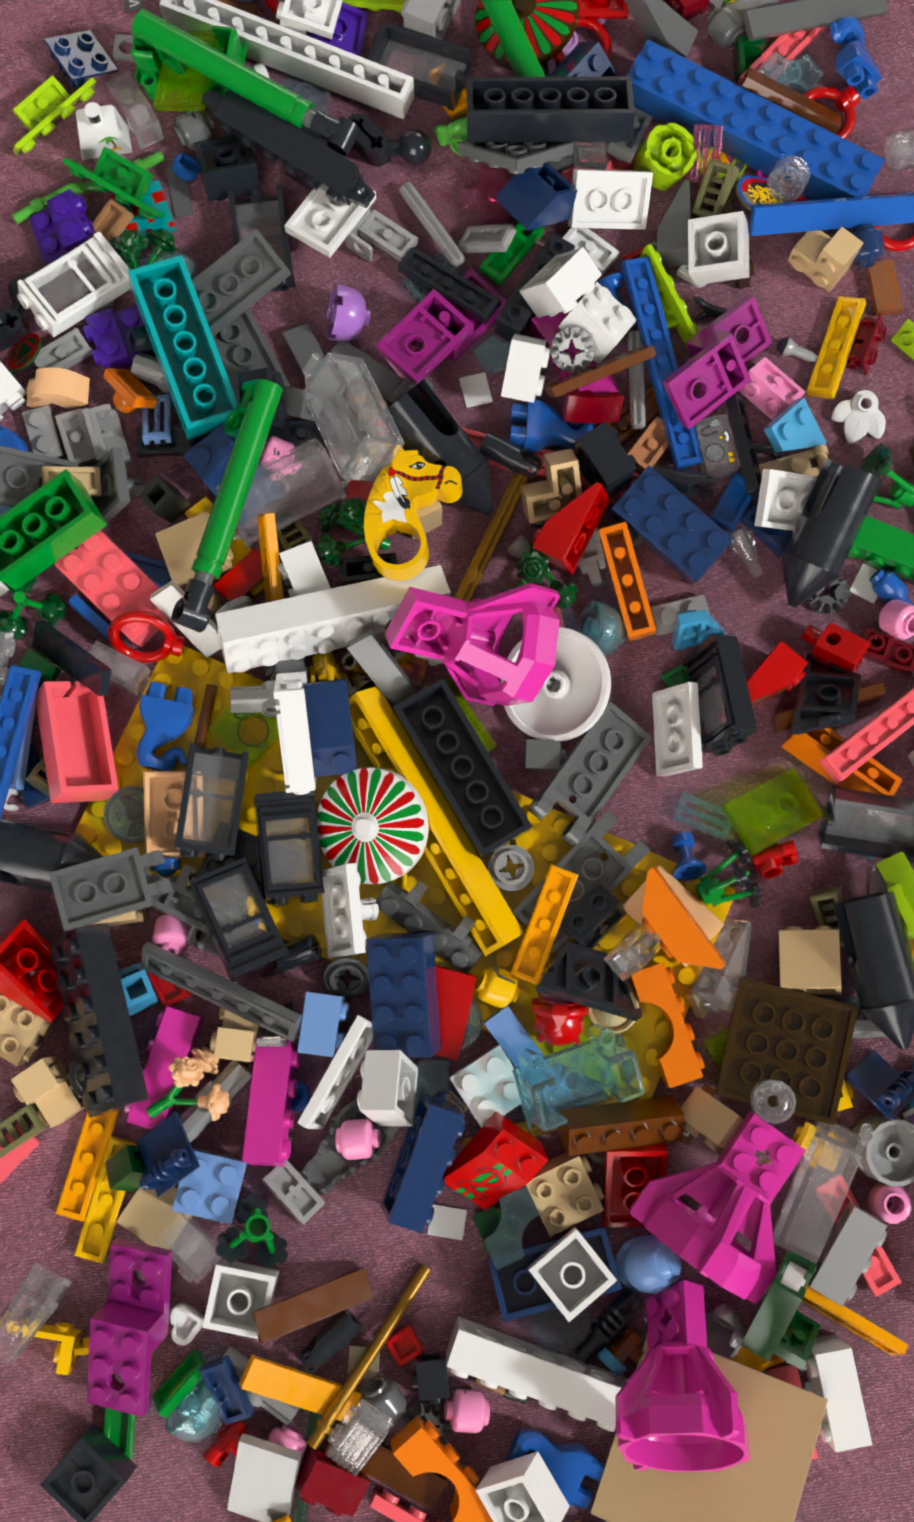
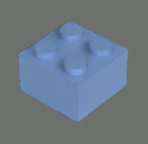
(322, 1024)
(211, 1188)

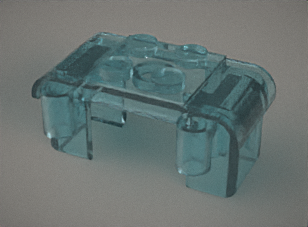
(576, 1077)

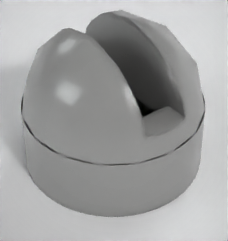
(519, 547)

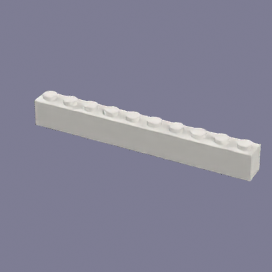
(299, 54)

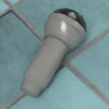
(788, 347)

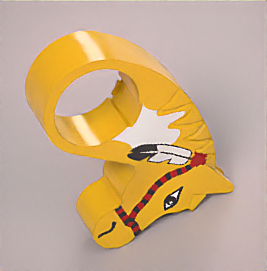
(393, 502)

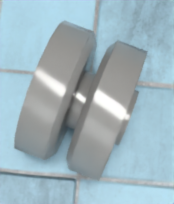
(889, 1152)

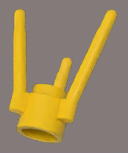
(325, 668)

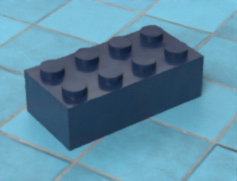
(670, 525)
(404, 993)
(422, 1163)
(521, 1293)

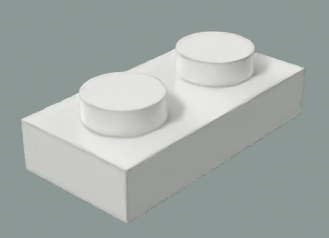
(598, 249)

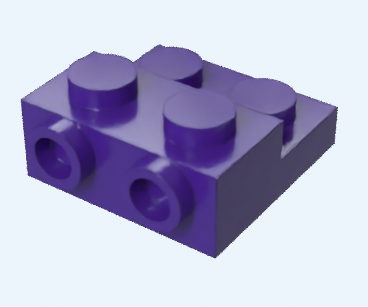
(348, 30)
(61, 225)
(110, 336)

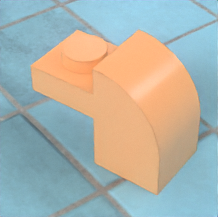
(57, 387)

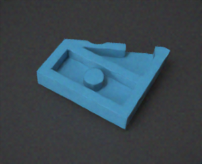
(794, 428)
(694, 628)

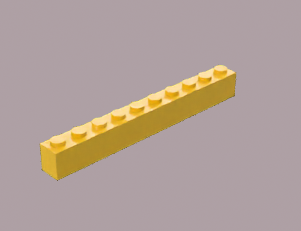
(447, 843)

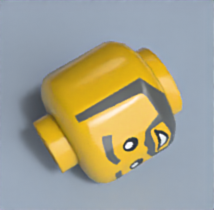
(497, 986)

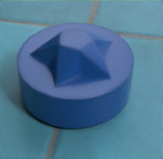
(185, 167)
(168, 868)
(302, 1098)

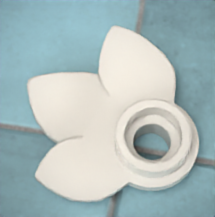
(859, 420)

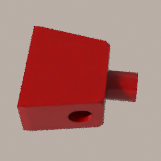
(836, 646)

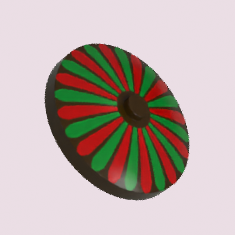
(546, 23)

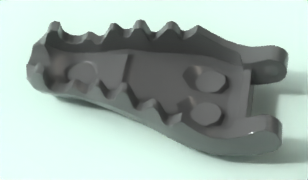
(328, 1165)

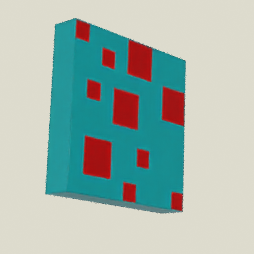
(143, 224)

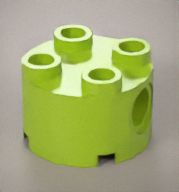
(666, 154)

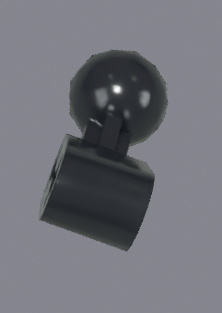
(412, 147)
(15, 315)

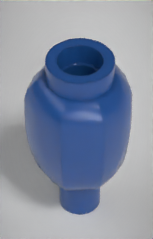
(889, 586)

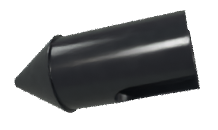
(441, 441)
(826, 529)
(34, 851)
(880, 963)

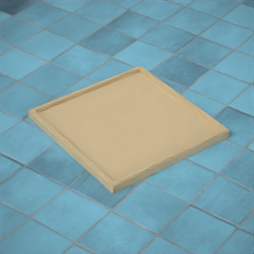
(767, 1488)

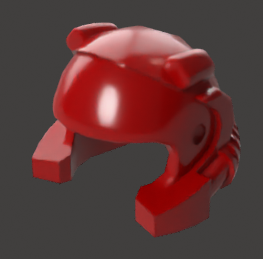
(558, 1021)

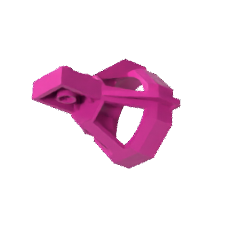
(470, 638)
(733, 1194)
(677, 1403)

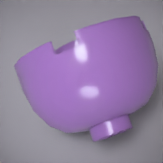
(346, 313)

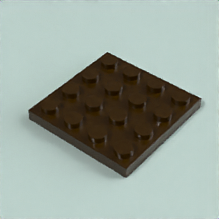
(787, 1040)

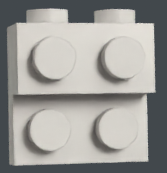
(310, 16)

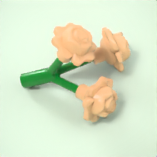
(190, 1071)

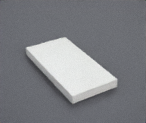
(338, 1075)

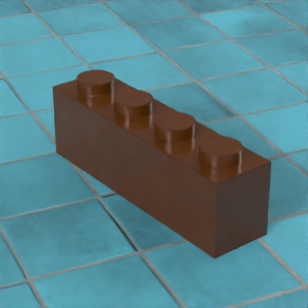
(621, 1125)

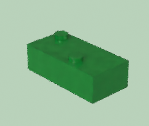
(46, 528)

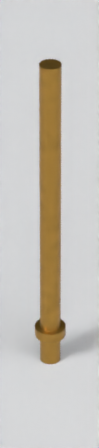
(324, 1425)

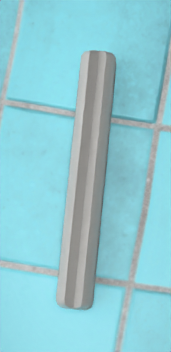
(431, 224)
(636, 384)

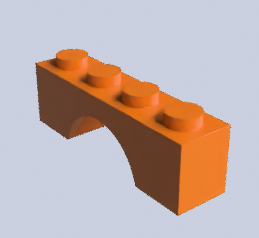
(678, 1060)
(423, 1452)

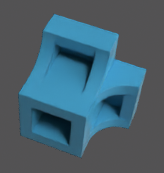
(137, 989)

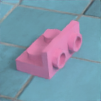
(770, 389)

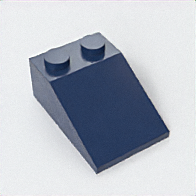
(211, 457)
(330, 727)

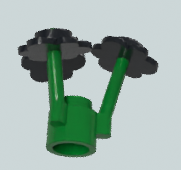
(711, 890)
(256, 1229)

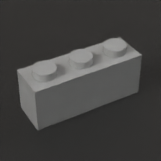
(847, 1253)

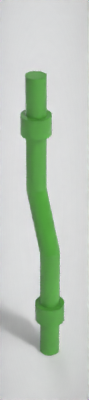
(37, 204)

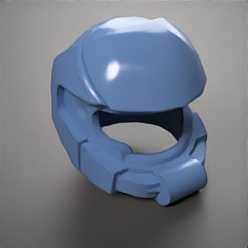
(647, 1265)

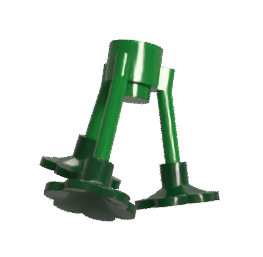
(878, 464)

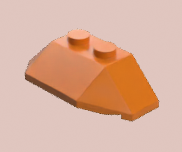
(675, 925)

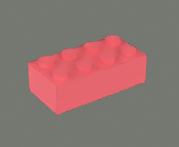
(112, 583)
(75, 743)

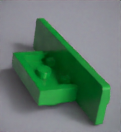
(121, 177)

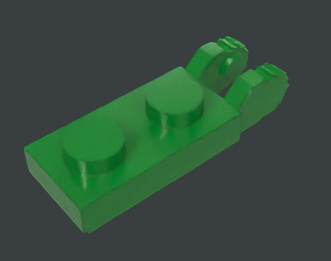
(501, 265)

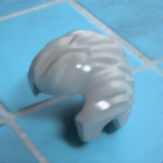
(724, 1331)

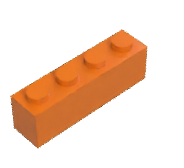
(627, 581)
(815, 745)

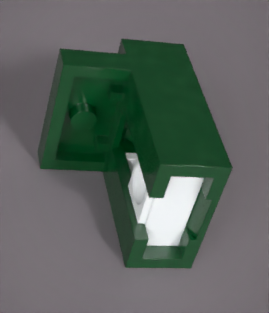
(777, 1323)

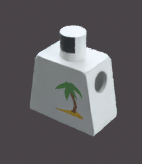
(101, 128)

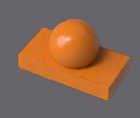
(129, 391)

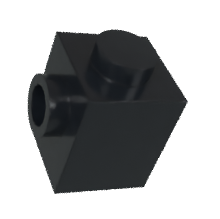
(431, 1378)

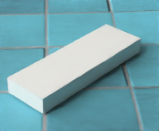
(165, 600)

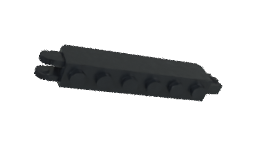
(290, 147)

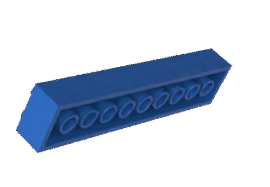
(753, 127)

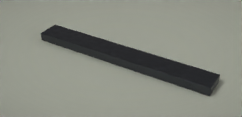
(295, 432)

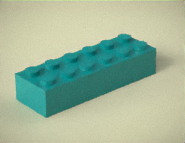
(183, 345)

